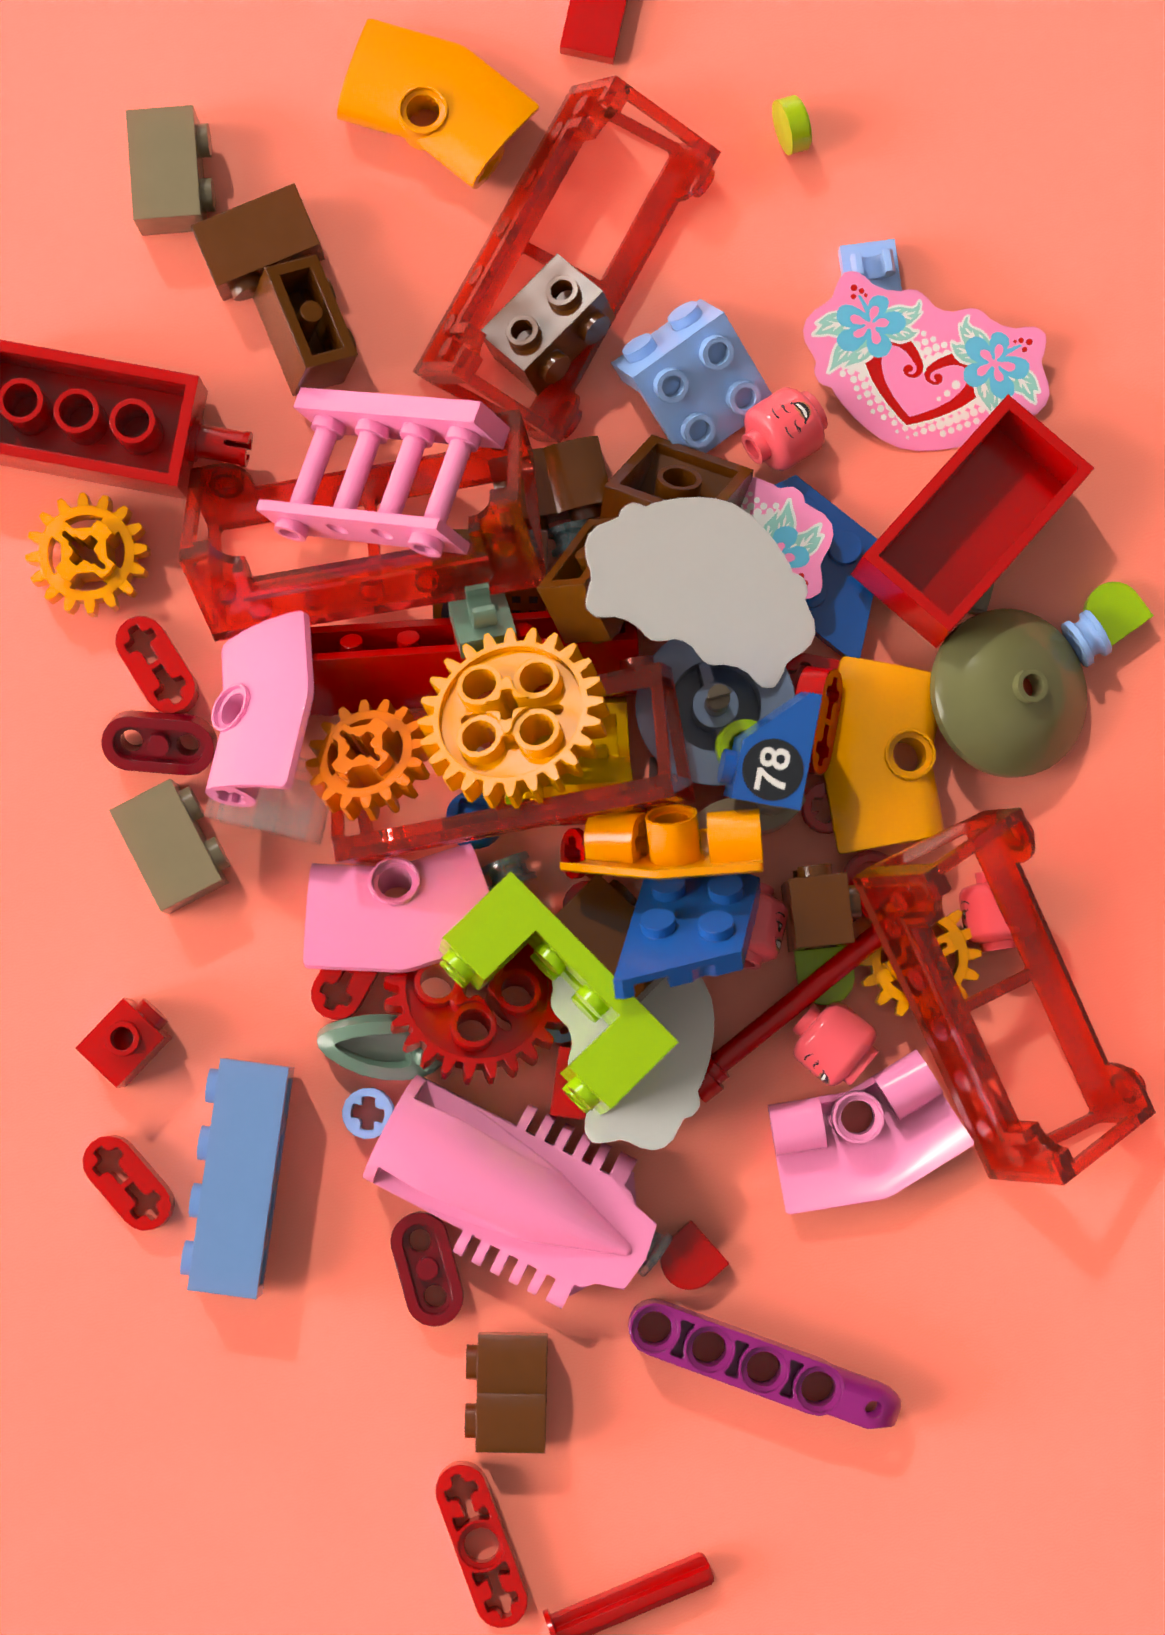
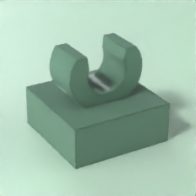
(478, 616)

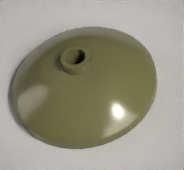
(982, 697)

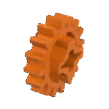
(364, 761)

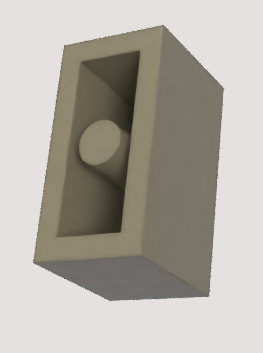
(168, 169)
(171, 846)

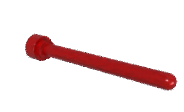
(786, 1010)

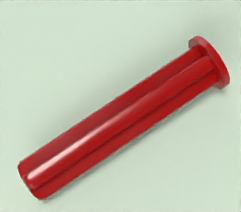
(632, 1598)

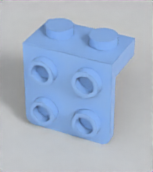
(693, 376)

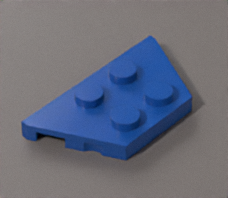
(844, 603)
(688, 930)

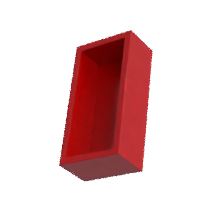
(971, 521)

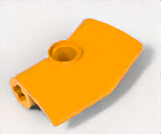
(409, 71)
(865, 789)
(671, 845)

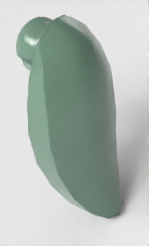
(371, 1049)

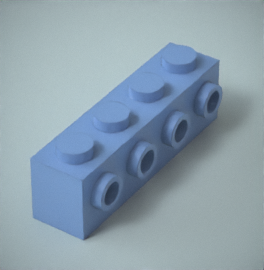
(239, 1178)

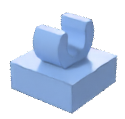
(873, 260)

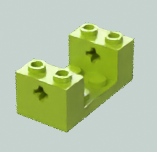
(500, 929)

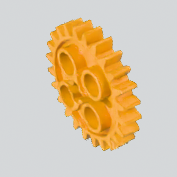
(513, 718)

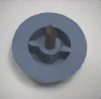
(707, 702)

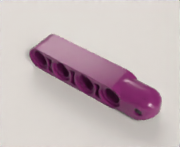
(845, 1400)

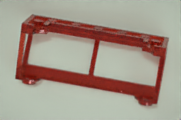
(456, 344)
(502, 541)
(635, 795)
(903, 907)

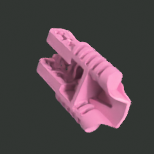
(514, 1190)

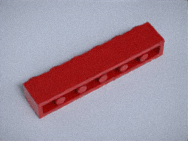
(401, 656)

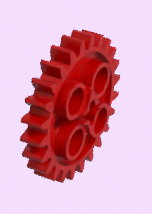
(435, 1020)

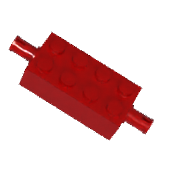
(107, 421)

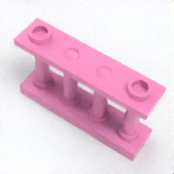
(375, 420)

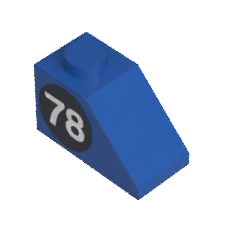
(773, 755)

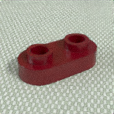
(161, 743)
(427, 1268)

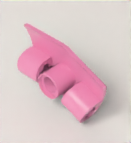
(262, 709)
(361, 929)
(907, 1139)

